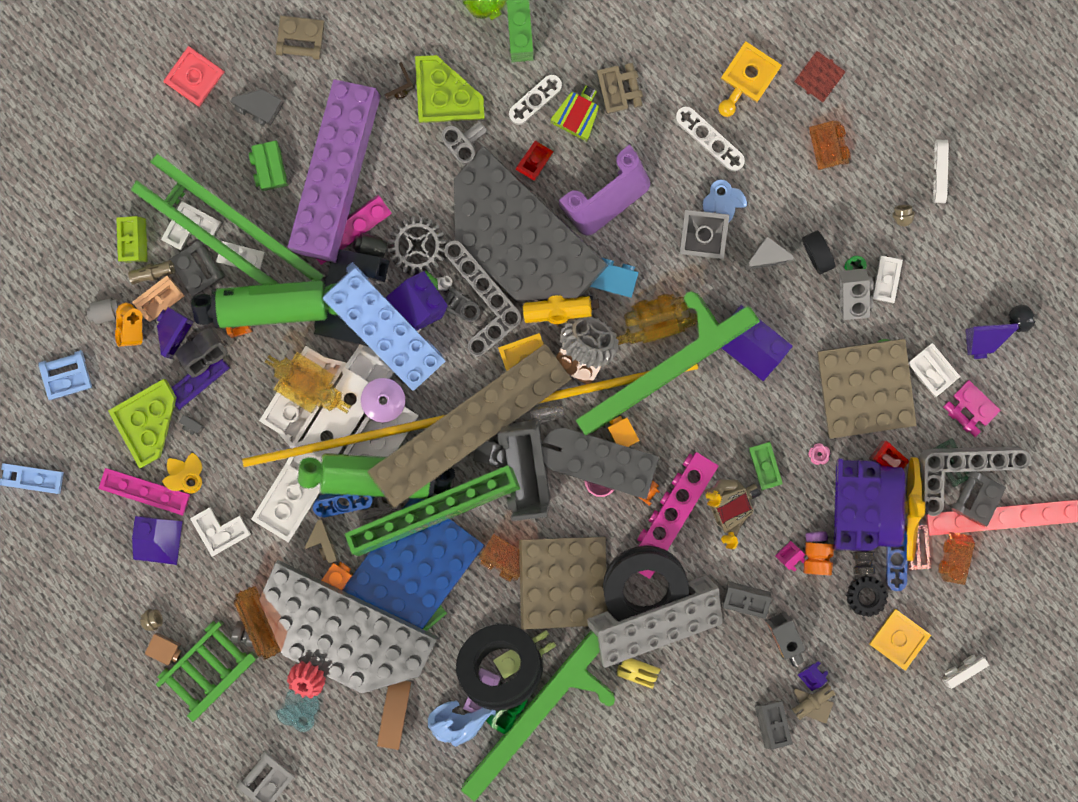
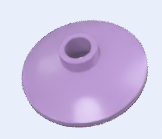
(371, 395)

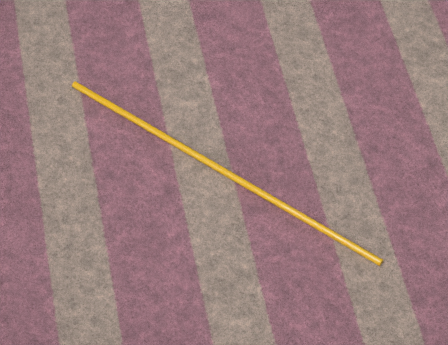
(425, 423)

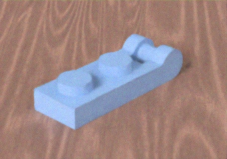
(32, 478)

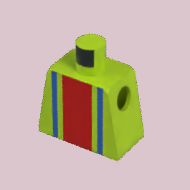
(577, 114)

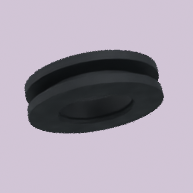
(637, 560)
(519, 687)

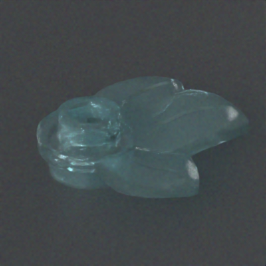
(296, 708)

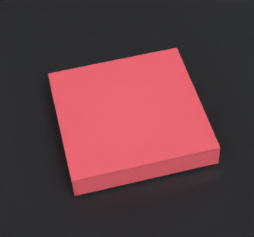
(193, 76)

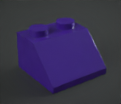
(418, 301)

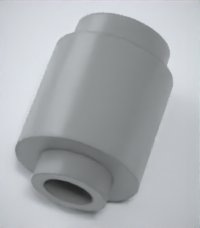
(102, 311)

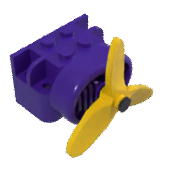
(873, 506)

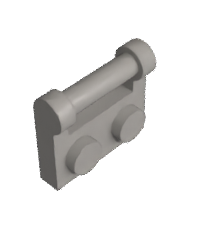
(272, 784)

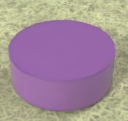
(816, 536)

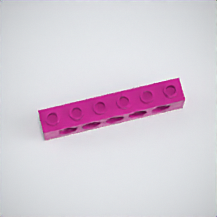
(706, 470)

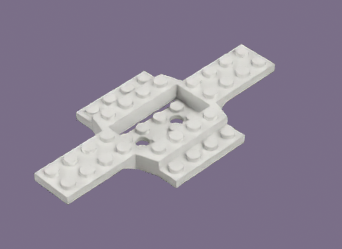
(286, 500)

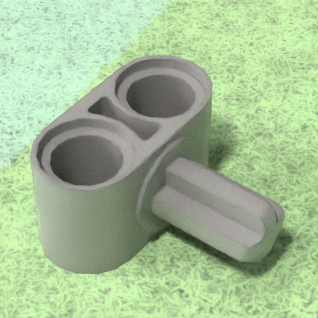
(463, 141)

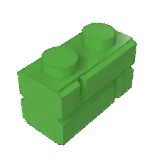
(268, 165)

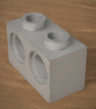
(854, 294)

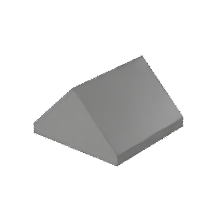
(768, 255)

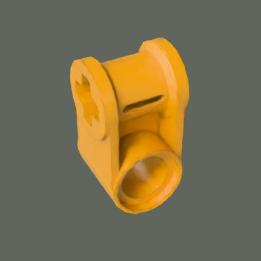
(128, 325)

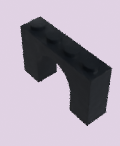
(373, 267)

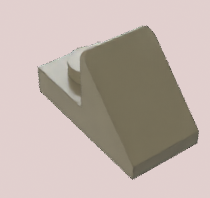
(321, 535)

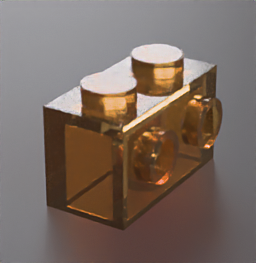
(502, 557)
(957, 558)

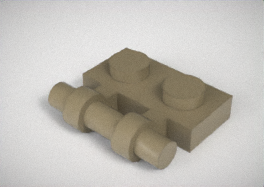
(613, 91)

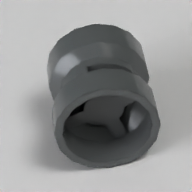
(238, 633)

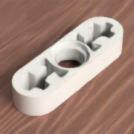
(551, 93)
(941, 165)

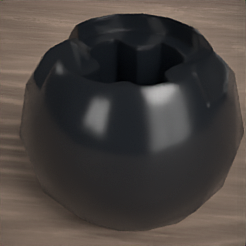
(1023, 317)

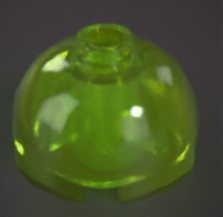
(485, 8)

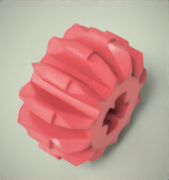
(306, 679)

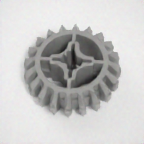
(424, 238)
(589, 341)

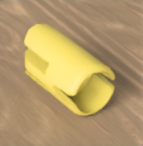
(638, 672)

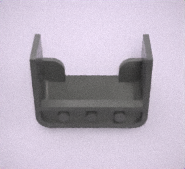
(525, 456)

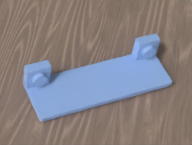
(383, 328)

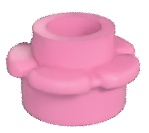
(825, 452)

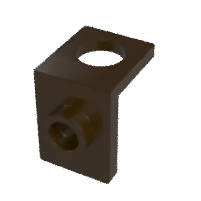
(400, 92)

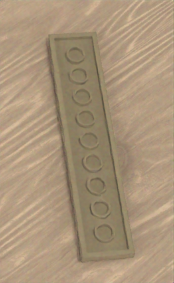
(468, 426)

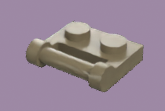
(300, 30)

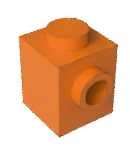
(338, 575)

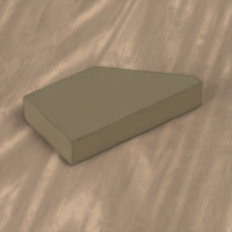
(821, 714)

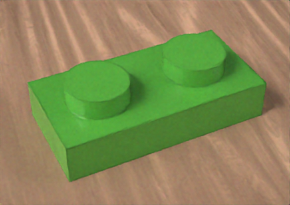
(765, 466)

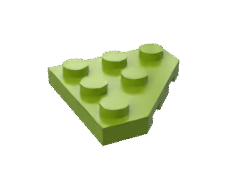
(444, 93)
(145, 421)

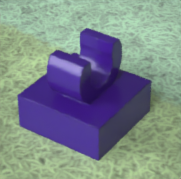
(813, 677)

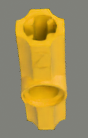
(557, 309)

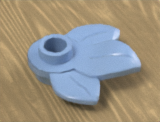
(726, 202)

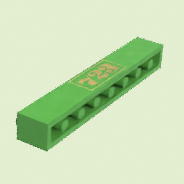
(432, 511)

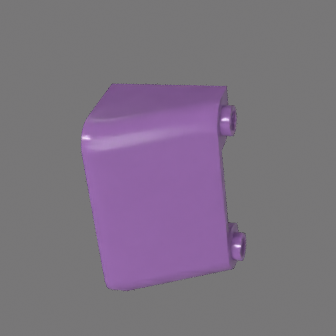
(610, 201)

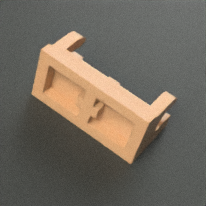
(157, 298)

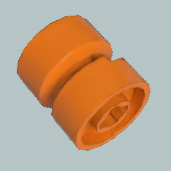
(818, 558)

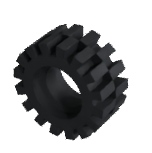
(880, 596)

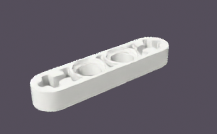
(712, 136)

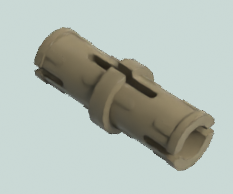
(151, 272)
(813, 701)

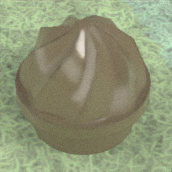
(903, 215)
(151, 620)

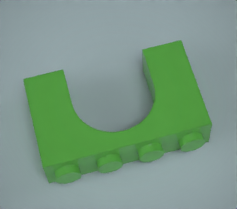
(520, 30)

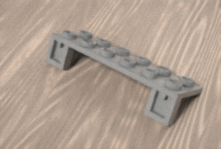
(658, 626)

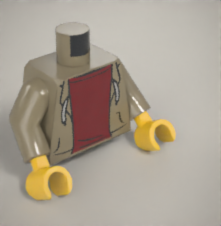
(731, 507)

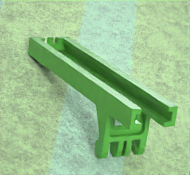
(184, 181)
(711, 338)
(570, 674)

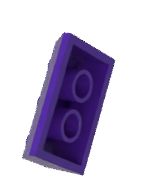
(758, 349)

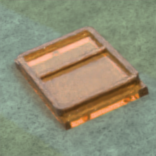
(256, 623)

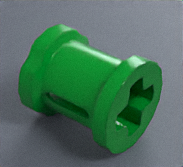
(861, 263)

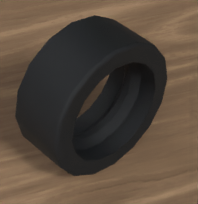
(818, 252)

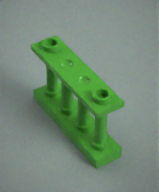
(211, 690)

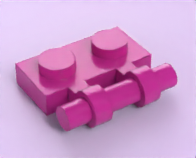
(976, 403)

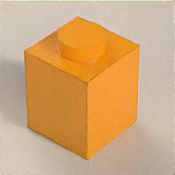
(622, 432)

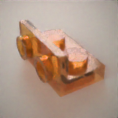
(829, 144)

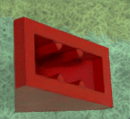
(888, 456)

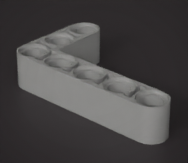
(486, 296)
(963, 464)

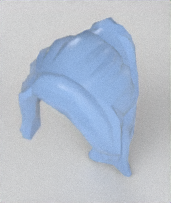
(456, 727)

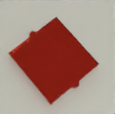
(819, 76)

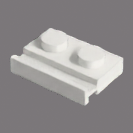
(933, 370)
(971, 666)

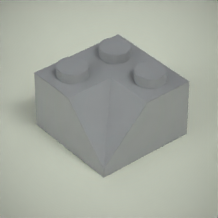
(704, 234)

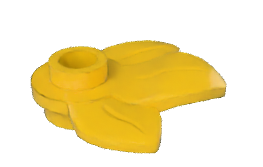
(181, 472)

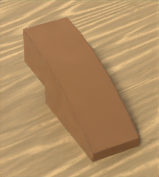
(394, 715)

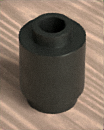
(370, 245)

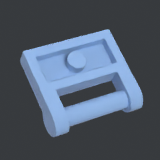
(67, 382)

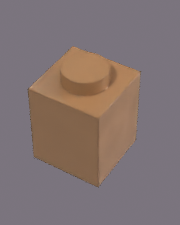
(163, 649)

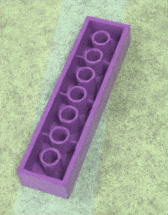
(334, 171)

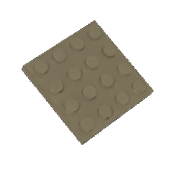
(866, 388)
(561, 581)

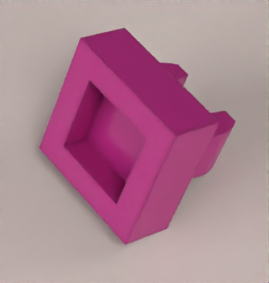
(790, 556)

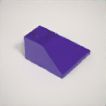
(171, 331)
(987, 339)
(156, 539)

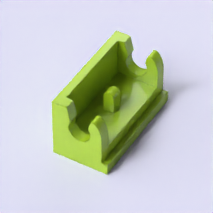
(131, 239)

